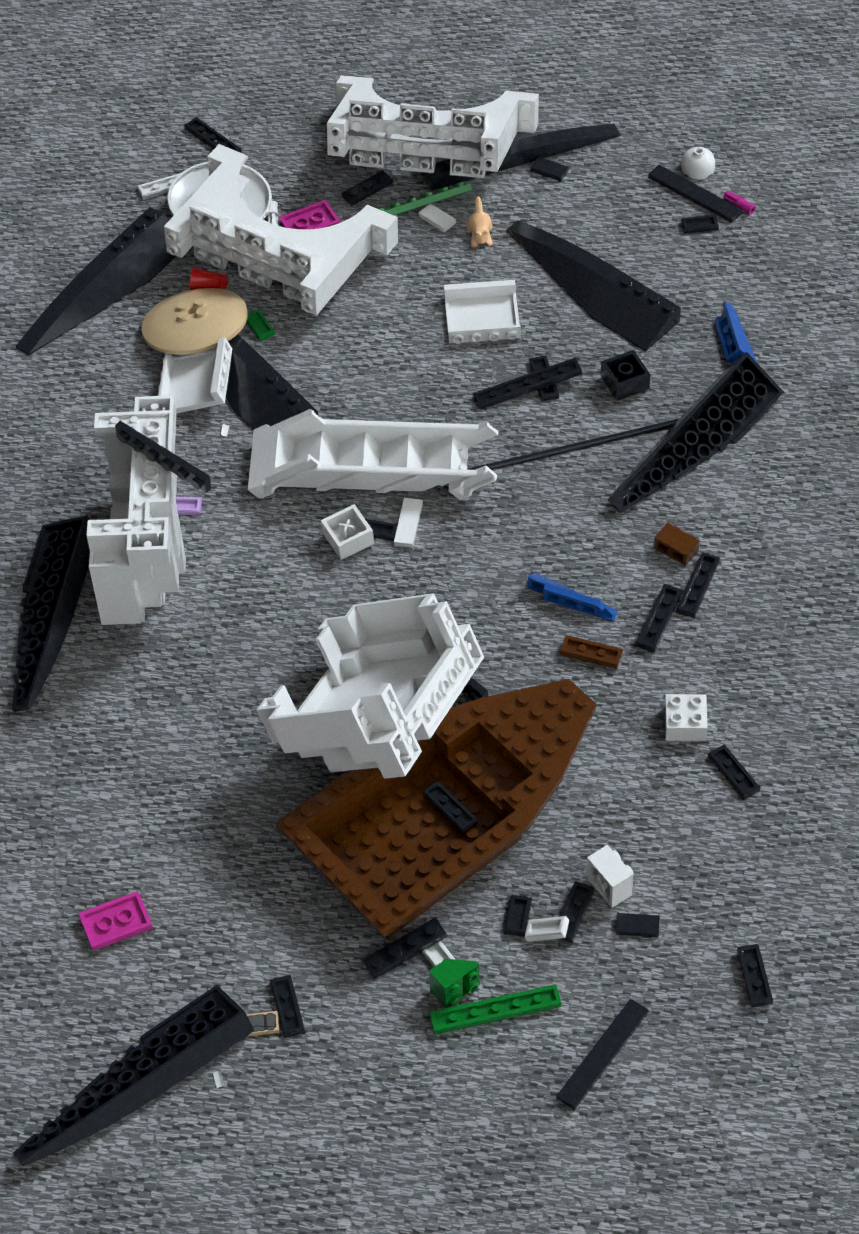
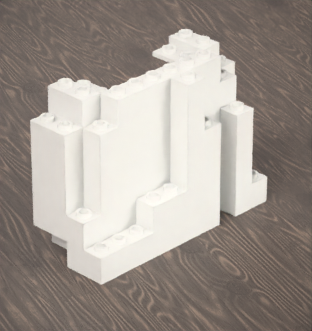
(141, 545)
(386, 686)

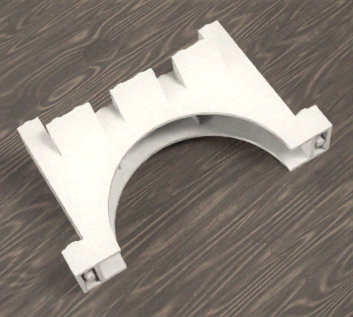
(475, 135)
(306, 261)

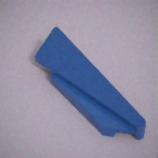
(732, 334)
(569, 598)

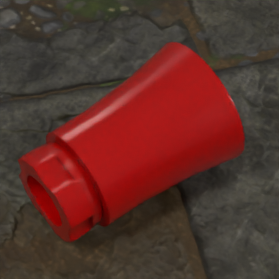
(207, 279)

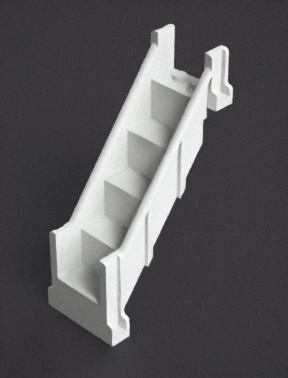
(366, 455)

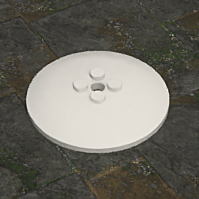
(255, 196)

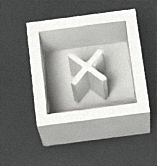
(347, 532)
(686, 717)
(610, 875)

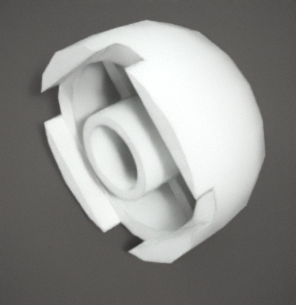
(698, 163)

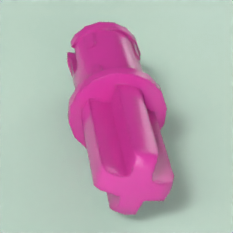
(739, 202)

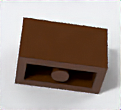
(676, 544)

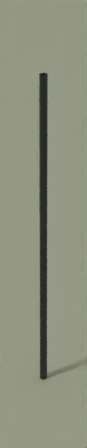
(579, 445)

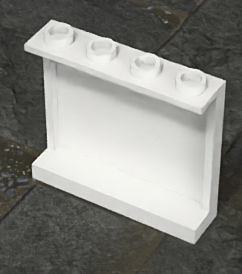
(482, 311)
(197, 378)

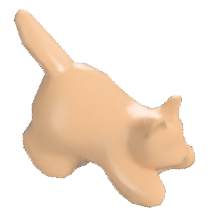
(479, 224)

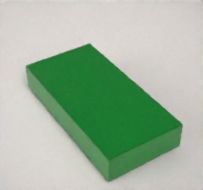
(260, 325)

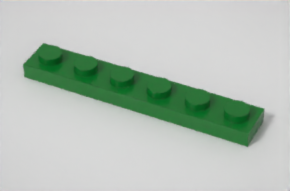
(428, 198)
(495, 1009)

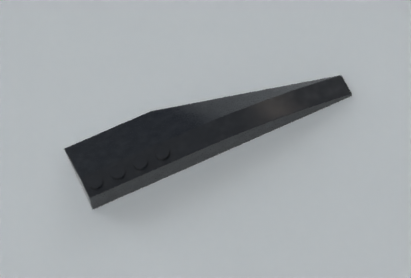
(527, 148)
(115, 272)
(600, 288)
(258, 390)
(50, 602)
(146, 1071)

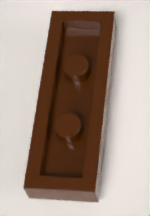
(591, 652)

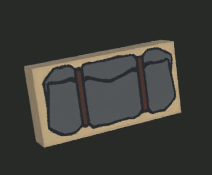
(264, 1023)

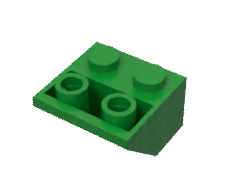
(453, 980)

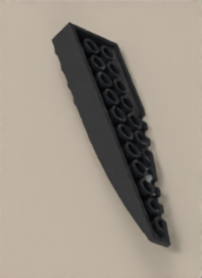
(708, 426)

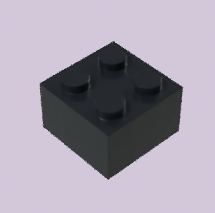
(625, 375)

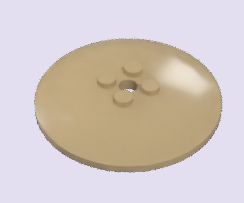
(194, 321)

